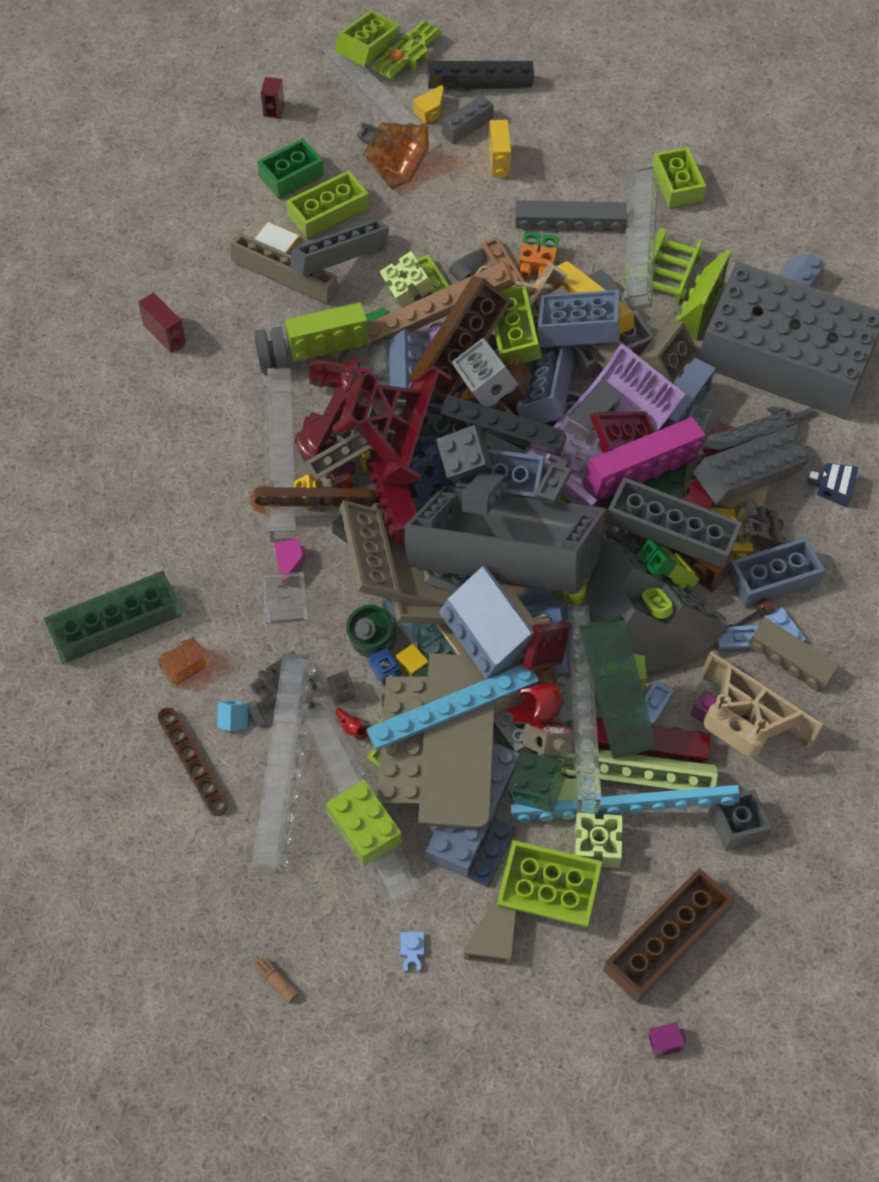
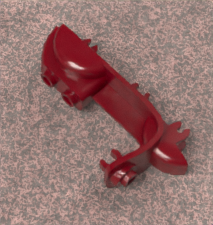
(317, 429)

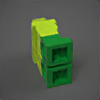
(663, 561)

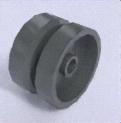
(272, 349)

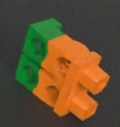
(534, 260)

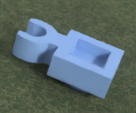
(412, 947)

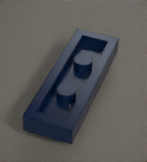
(491, 852)

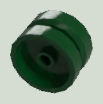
(385, 631)

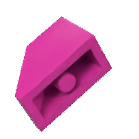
(289, 556)

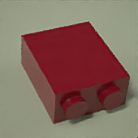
(162, 322)

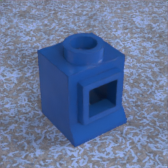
(374, 663)

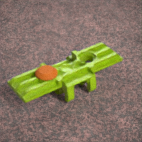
(407, 50)

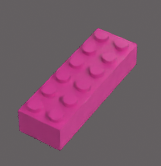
(643, 458)

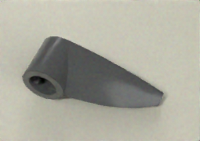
(468, 265)

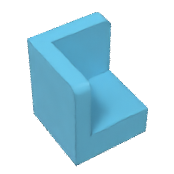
(232, 715)

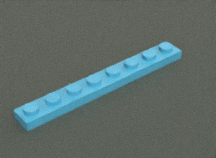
(451, 706)

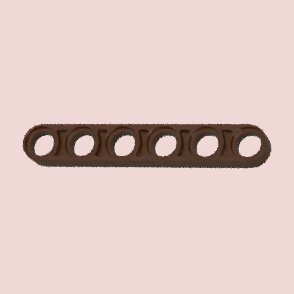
(294, 496)
(194, 760)

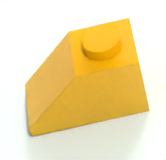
(429, 105)

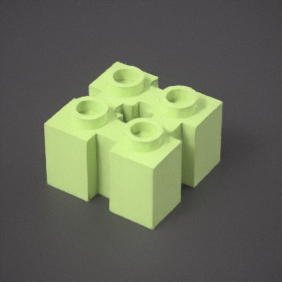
(407, 279)
(607, 831)

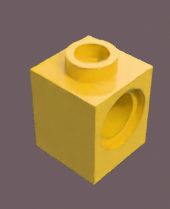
(411, 660)

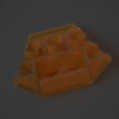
(397, 151)

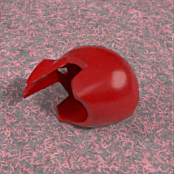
(542, 704)

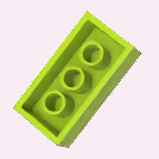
(366, 38)
(327, 204)
(516, 329)
(326, 332)

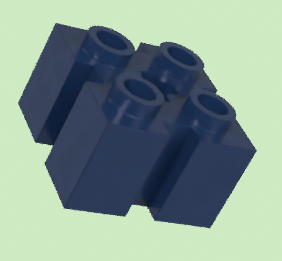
(435, 474)

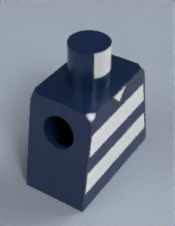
(835, 482)

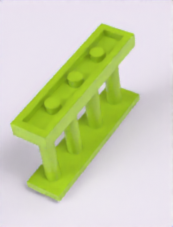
(662, 241)

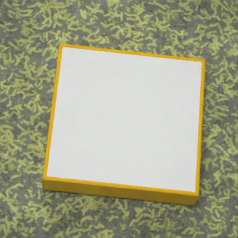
(277, 237)

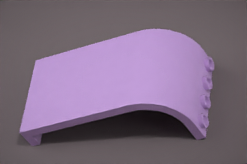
(642, 391)

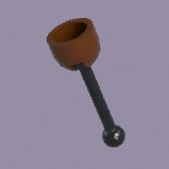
(763, 608)

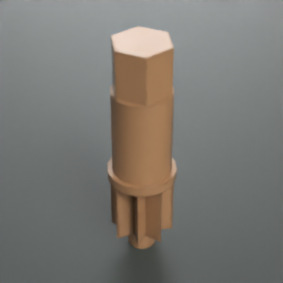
(278, 982)

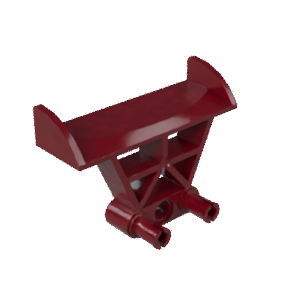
(366, 392)

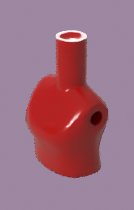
(352, 724)

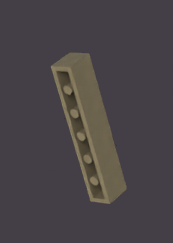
(276, 265)

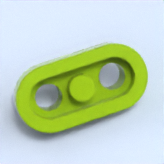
(657, 603)

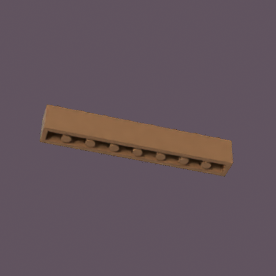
(433, 306)

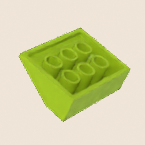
(704, 295)
(549, 883)

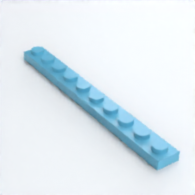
(635, 803)

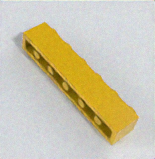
(579, 282)

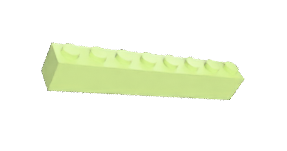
(650, 771)

